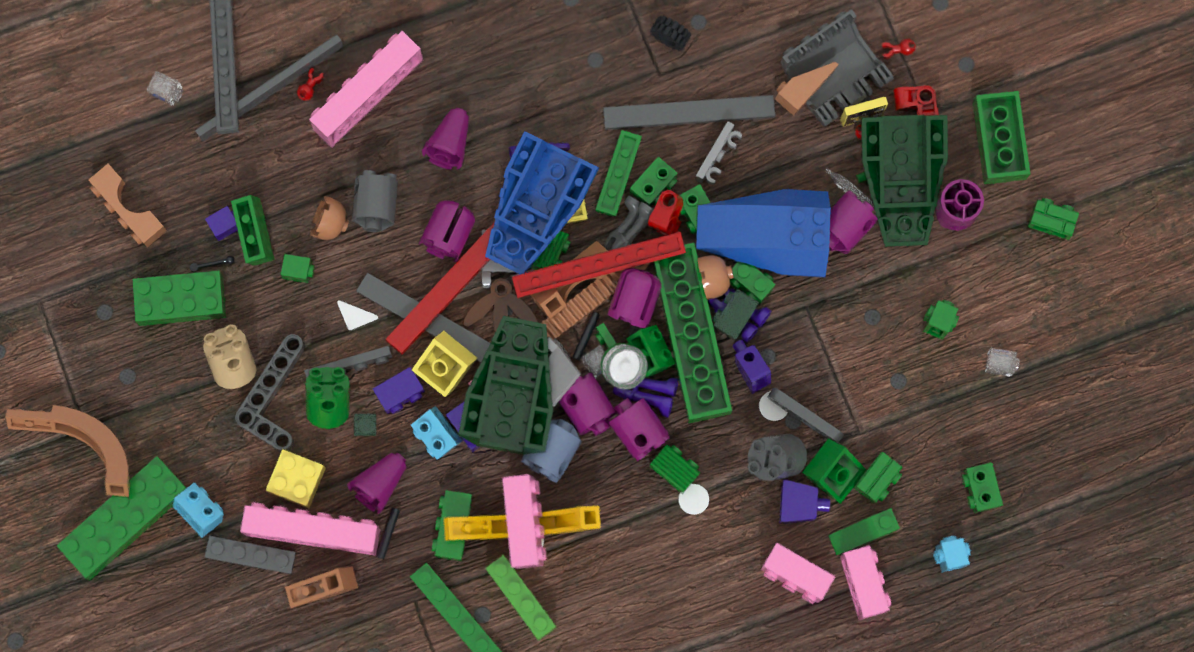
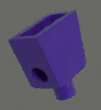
(751, 366)
(800, 503)

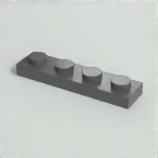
(359, 361)
(250, 555)

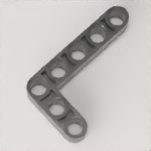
(269, 393)

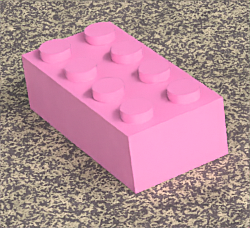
(523, 521)

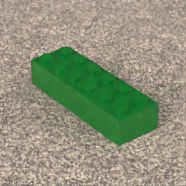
(122, 519)

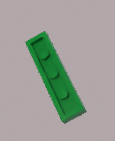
(618, 173)

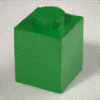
(297, 268)

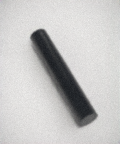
(586, 336)
(388, 533)

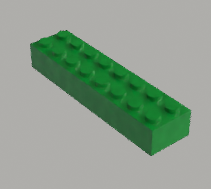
(692, 337)

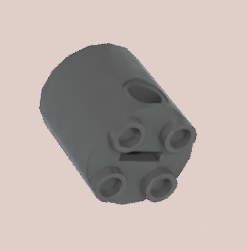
(375, 201)
(776, 457)

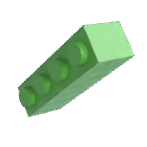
(521, 598)

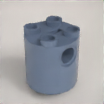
(560, 449)

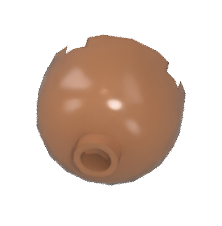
(329, 219)
(715, 275)

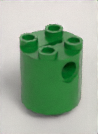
(327, 397)

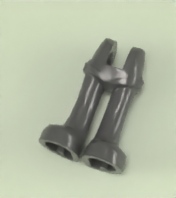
(632, 225)

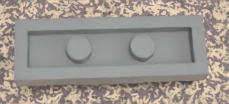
(717, 154)

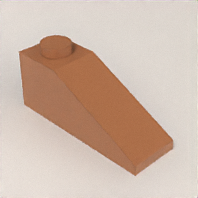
(802, 87)
(321, 586)

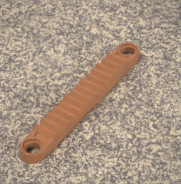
(584, 304)

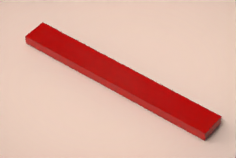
(598, 264)
(441, 295)

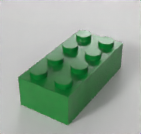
(1001, 137)
(179, 298)

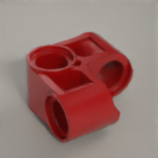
(910, 99)
(665, 217)

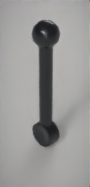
(194, 267)

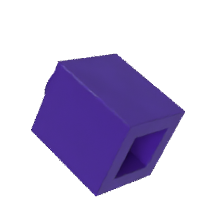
(222, 223)

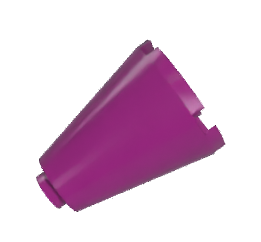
(448, 141)
(378, 482)

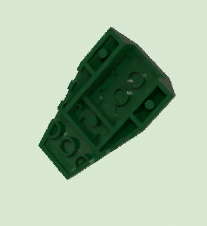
(904, 173)
(511, 391)

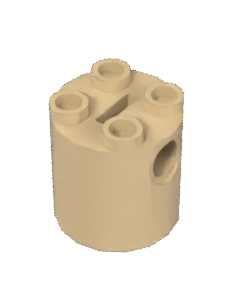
(229, 357)

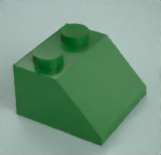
(834, 470)

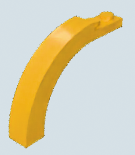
(496, 527)

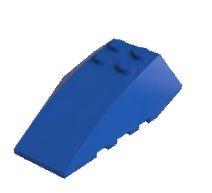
(536, 201)
(770, 230)

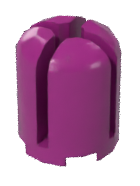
(438, 226)
(635, 297)

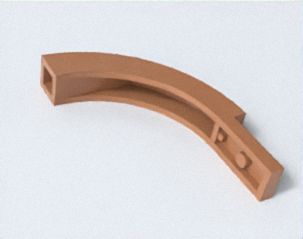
(84, 428)

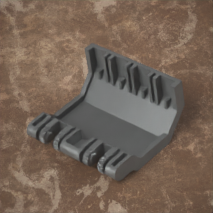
(846, 85)

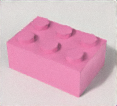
(797, 574)
(865, 582)

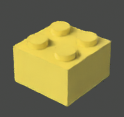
(444, 363)
(295, 479)

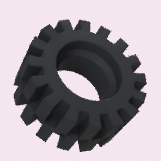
(670, 33)

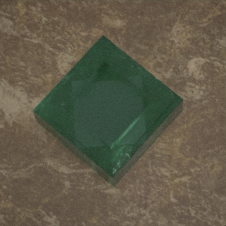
(365, 424)

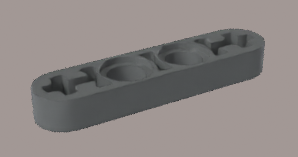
(805, 415)

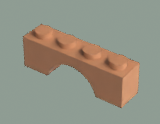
(110, 186)
(554, 299)

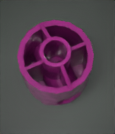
(959, 205)
(849, 222)
(587, 406)
(633, 423)

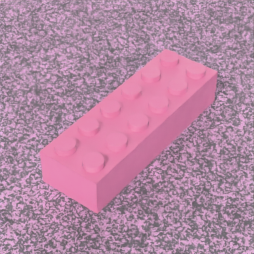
(366, 88)
(310, 530)

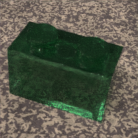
(735, 314)

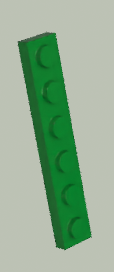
(453, 610)

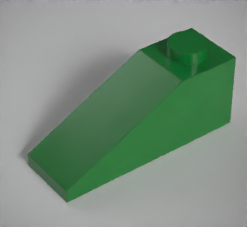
(864, 532)

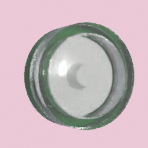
(624, 366)

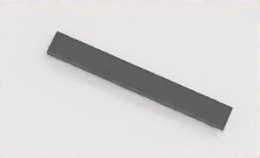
(224, 66)
(277, 82)
(689, 112)
(402, 305)

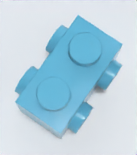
(435, 433)
(198, 509)
(952, 554)

